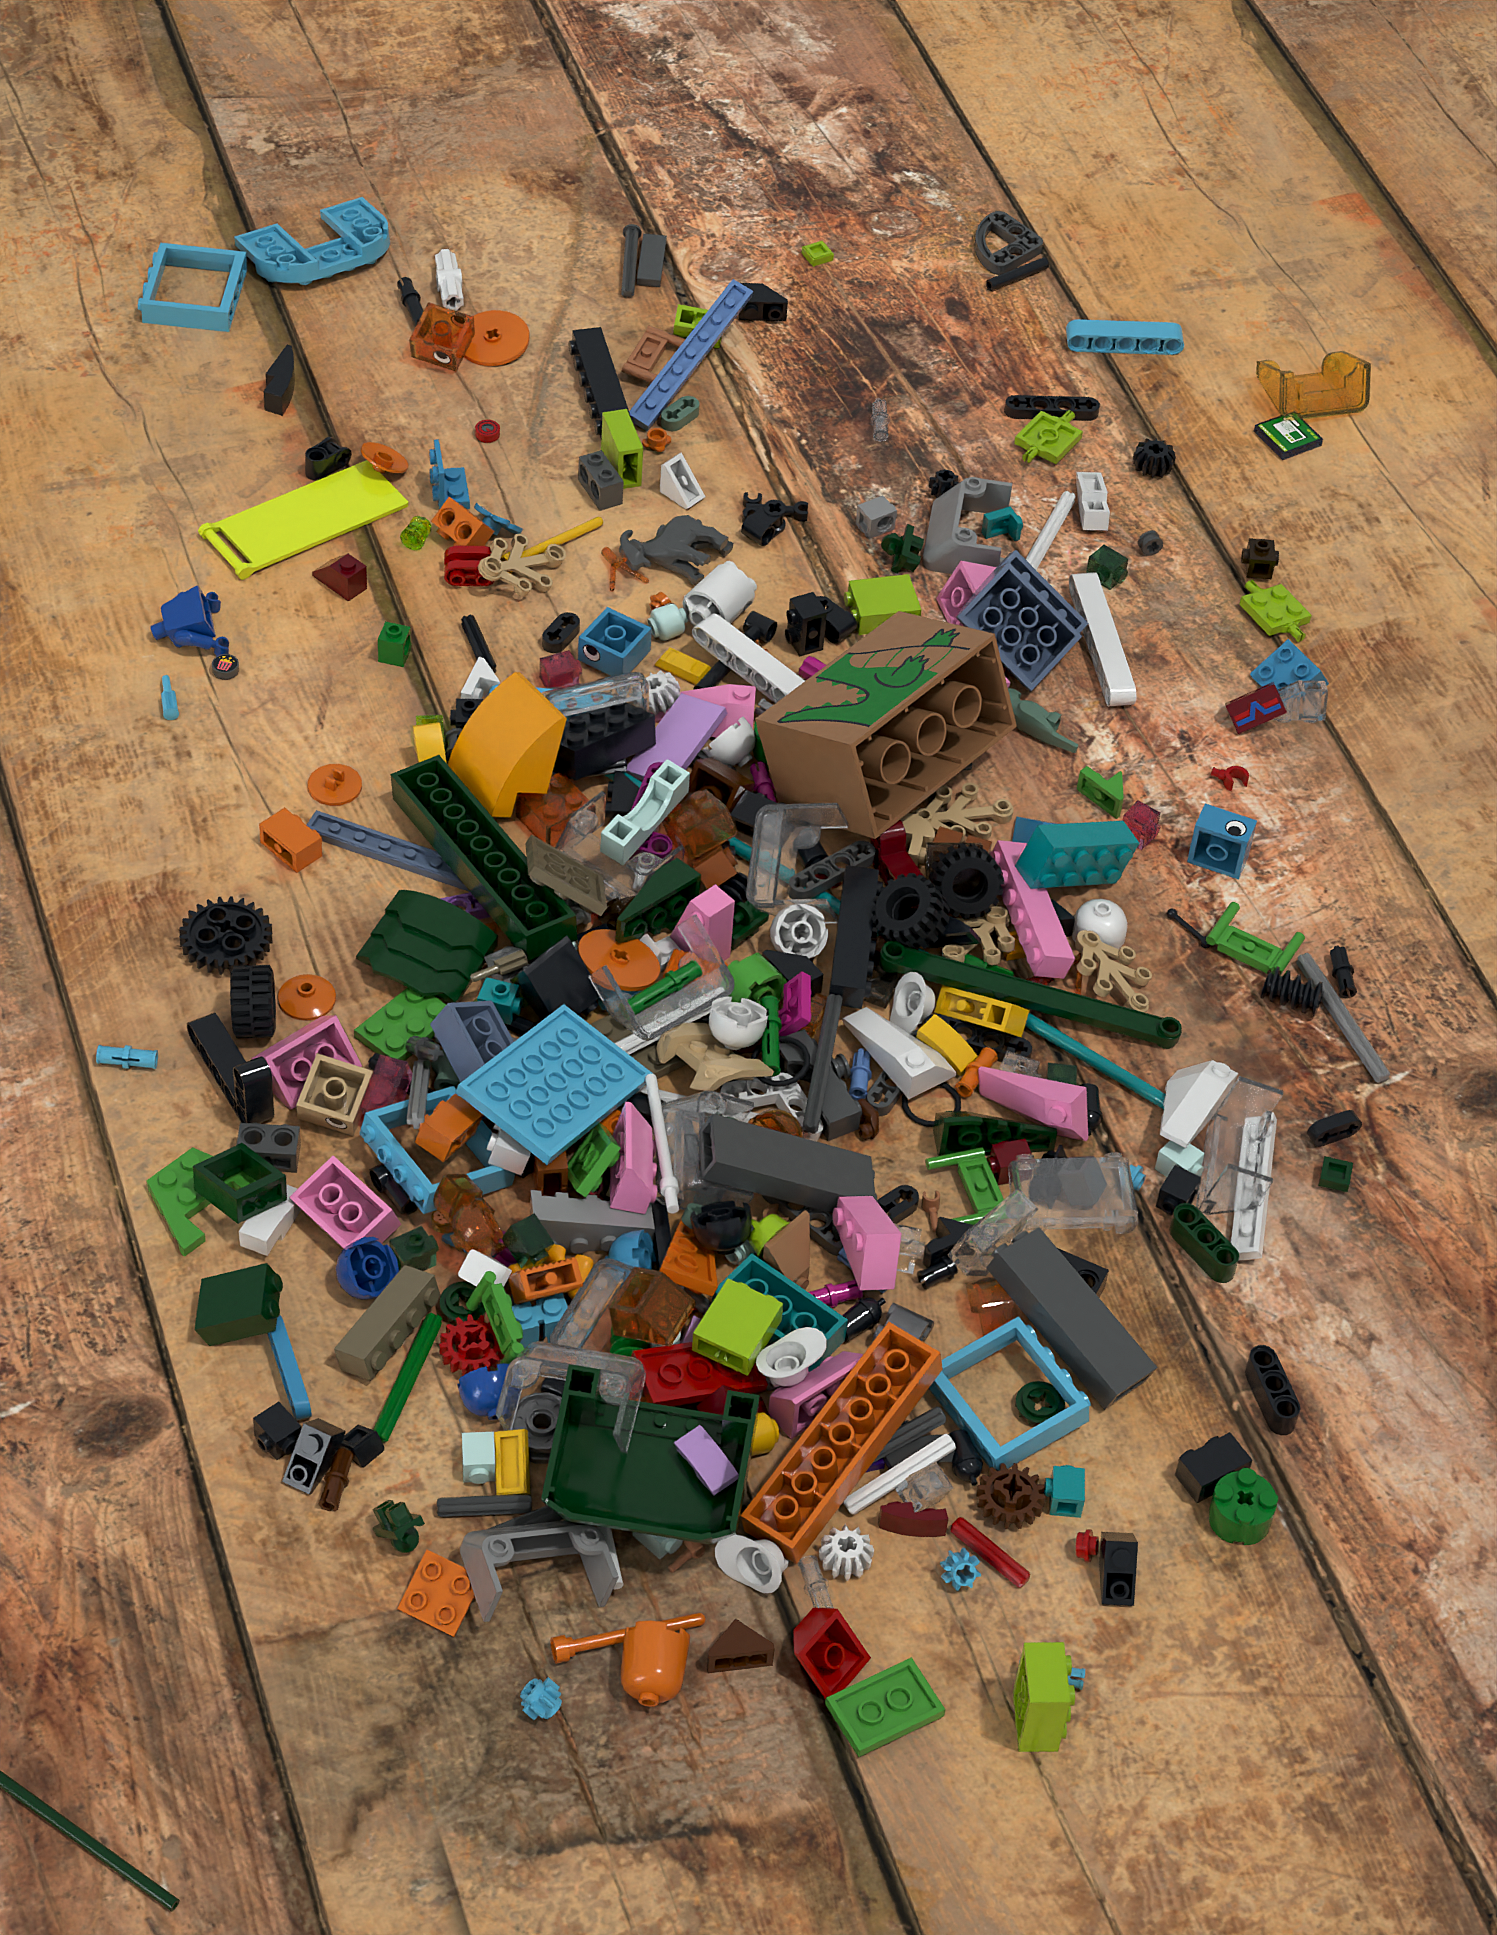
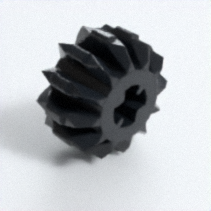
(1154, 458)

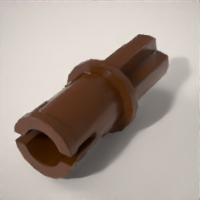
(336, 1480)

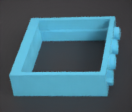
(189, 314)
(402, 1167)
(1033, 1439)

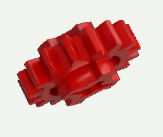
(471, 1344)

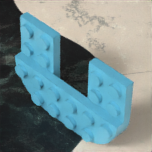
(284, 260)

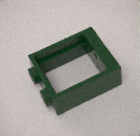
(240, 1205)

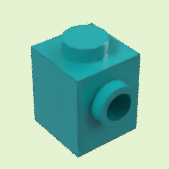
(504, 996)
(1066, 1491)

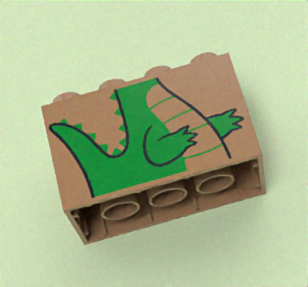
(888, 721)

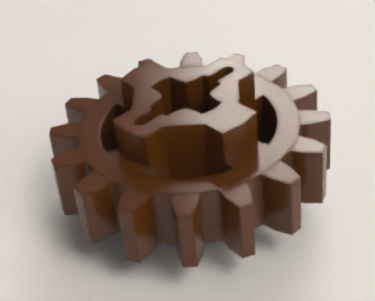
(995, 1497)

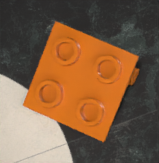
(438, 1593)

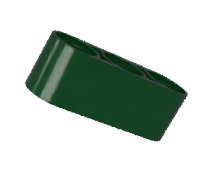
(1204, 1243)

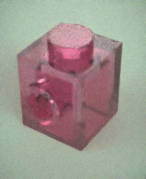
(559, 670)
(1142, 822)

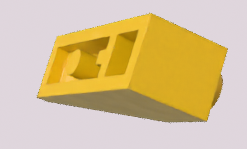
(982, 1011)

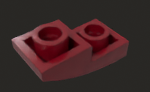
(902, 1520)

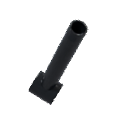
(756, 628)

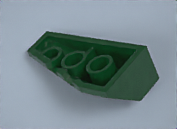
(659, 901)
(971, 1130)

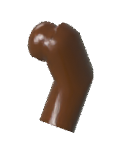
(871, 1119)

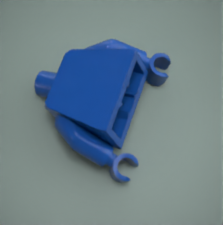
(190, 621)

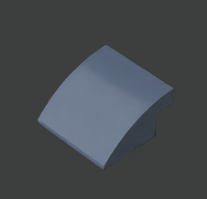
(1027, 617)

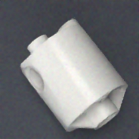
(722, 592)

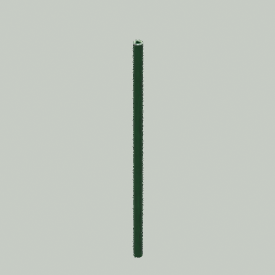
(88, 1842)

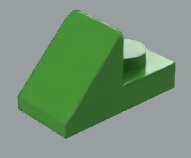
(1103, 792)

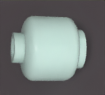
(667, 621)

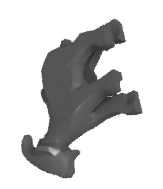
(675, 546)

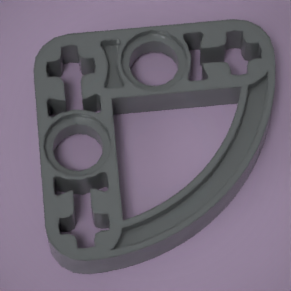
(1002, 224)

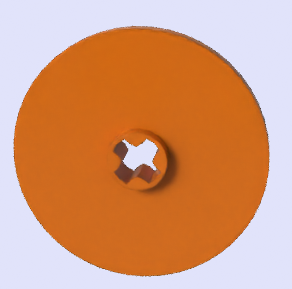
(497, 338)
(629, 962)

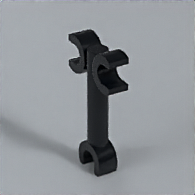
(798, 511)

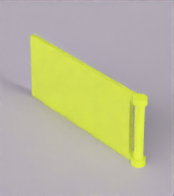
(304, 517)

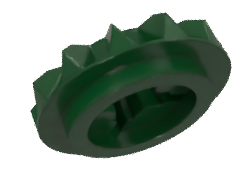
(450, 1302)
(1034, 1393)

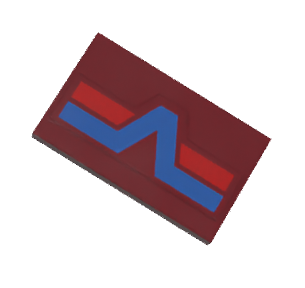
(1255, 708)

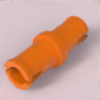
(971, 1077)

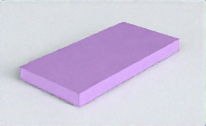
(679, 734)

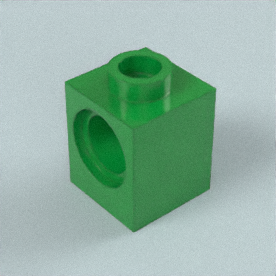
(394, 644)

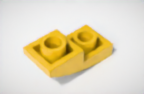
(428, 741)
(947, 1042)

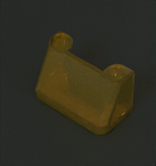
(1336, 390)

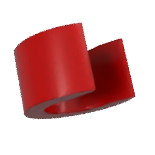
(1231, 772)

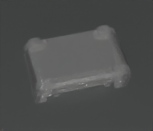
(1077, 1192)

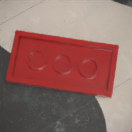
(684, 1377)

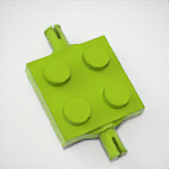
(1048, 437)
(1275, 610)

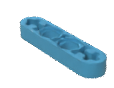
(289, 1371)

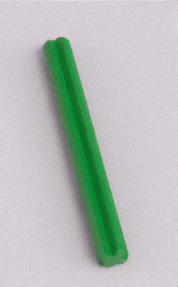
(407, 1376)

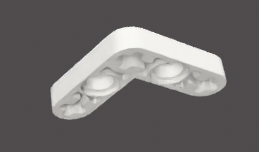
(780, 1096)

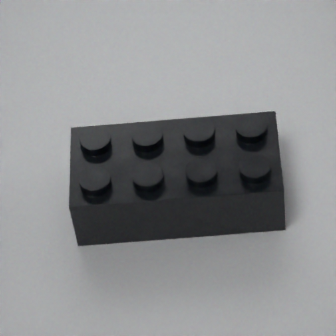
(603, 739)

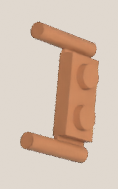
(648, 353)

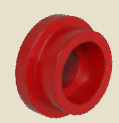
(1087, 1545)

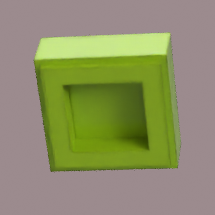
(817, 253)

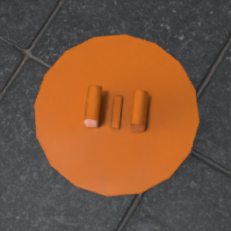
(334, 784)

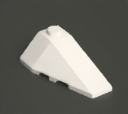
(902, 1056)
(1193, 1099)

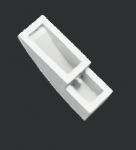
(1092, 501)
(267, 1227)

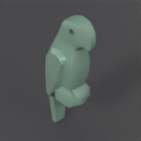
(1038, 723)

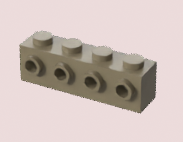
(387, 1322)

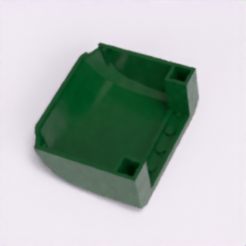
(651, 1484)

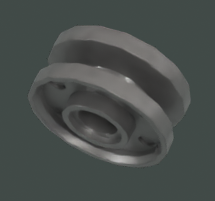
(534, 1412)

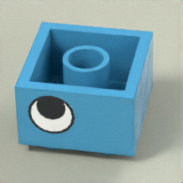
(614, 643)
(1221, 841)

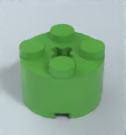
(755, 979)

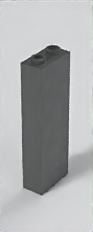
(782, 1164)
(1071, 1317)

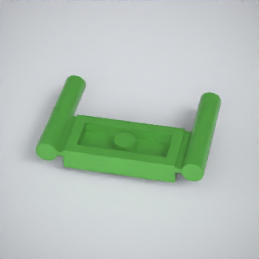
(1248, 947)
(976, 1179)
(500, 1314)

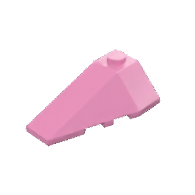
(737, 700)
(1039, 1100)

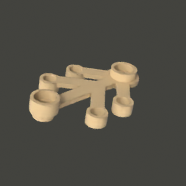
(494, 569)
(1000, 812)
(995, 920)
(1090, 945)

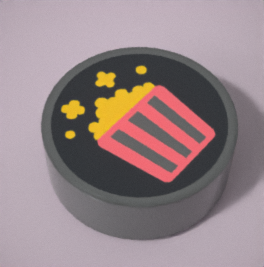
(225, 666)

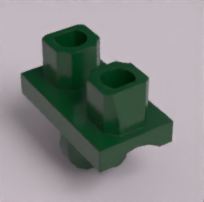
(904, 549)
(746, 922)
(398, 1525)

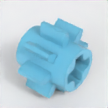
(963, 1566)
(541, 1698)

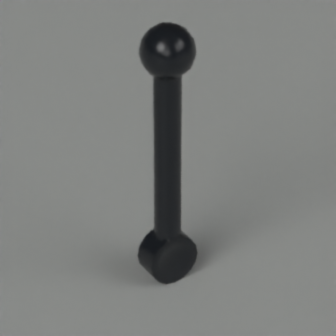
(1172, 914)

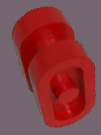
(462, 565)

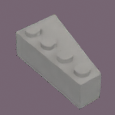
(586, 1222)

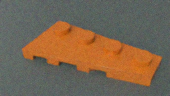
(690, 1263)

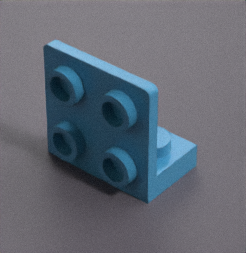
(448, 481)
(1286, 666)

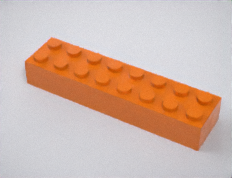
(842, 1442)

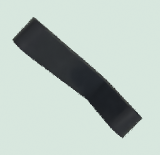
(243, 1083)

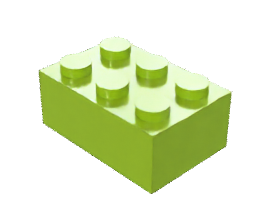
(1042, 1696)

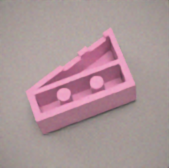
(716, 914)
(868, 1241)

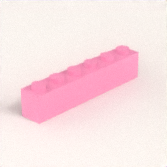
(1033, 916)

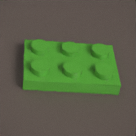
(397, 1021)
(592, 1159)
(885, 1707)

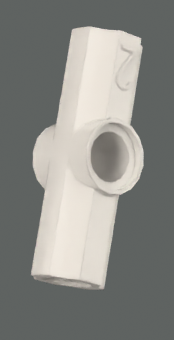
(449, 280)

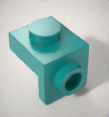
(1002, 522)

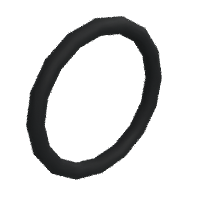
(800, 1045)
(931, 1123)

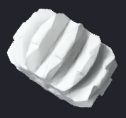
(662, 691)
(846, 1552)

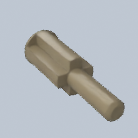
(503, 966)

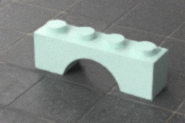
(663, 793)

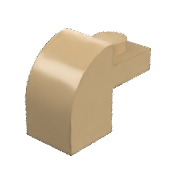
(917, 834)

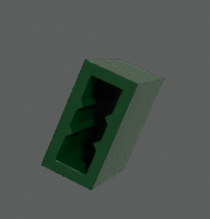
(238, 1304)

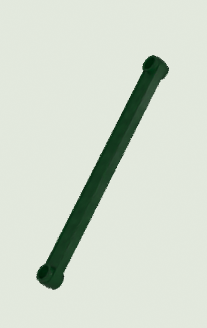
(1031, 995)

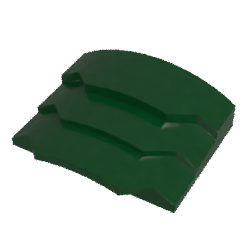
(428, 945)

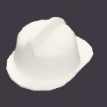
(911, 1002)
(789, 1357)
(751, 1562)

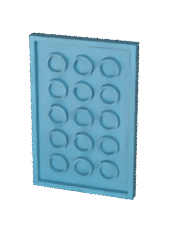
(554, 1084)

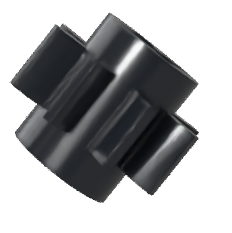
(942, 482)

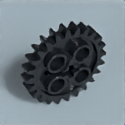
(225, 935)

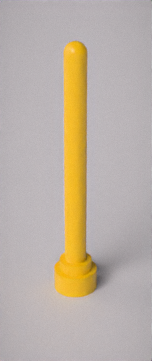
(559, 539)

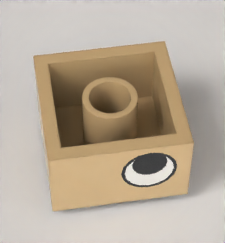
(333, 1094)

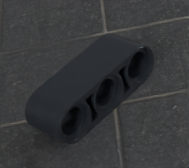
(1272, 1402)

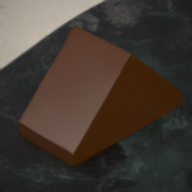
(740, 1649)

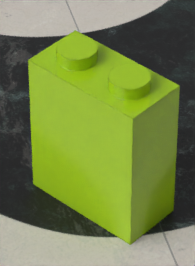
(622, 446)
(879, 598)
(737, 1326)

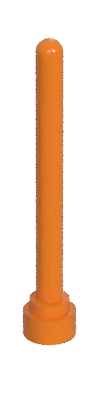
(564, 1648)

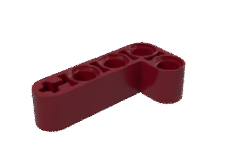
(891, 854)

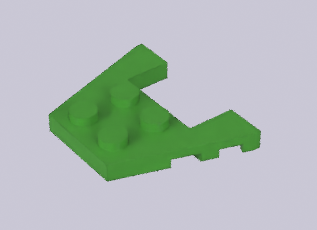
(178, 1202)

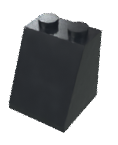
(556, 980)

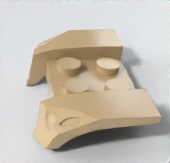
(707, 1056)

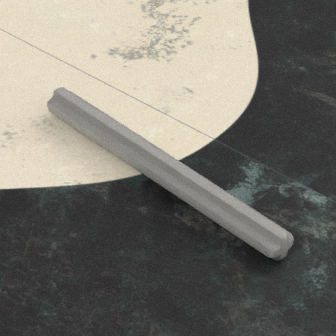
(1344, 1019)
(418, 1093)

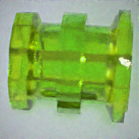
(416, 533)

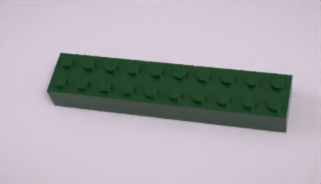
(482, 856)

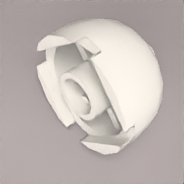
(733, 744)
(1102, 918)
(799, 930)
(737, 1023)

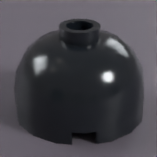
(722, 1226)

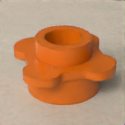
(656, 439)

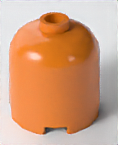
(653, 1662)

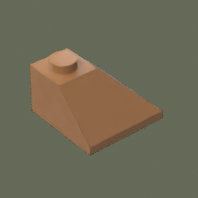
(790, 1250)

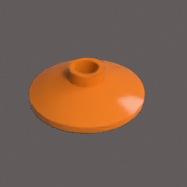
(384, 458)
(306, 997)

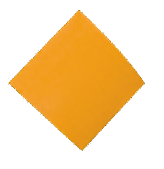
(508, 745)

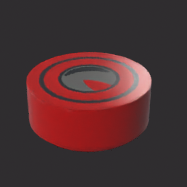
(487, 431)

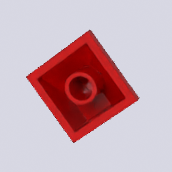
(829, 1650)

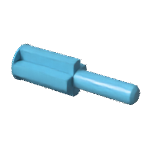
(169, 701)

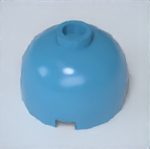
(633, 1249)

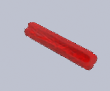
(990, 1552)

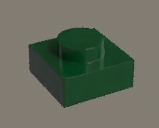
(1335, 1174)

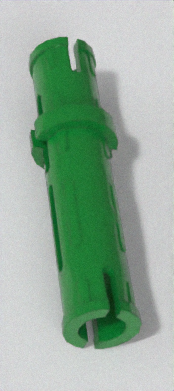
(670, 983)
(770, 1037)

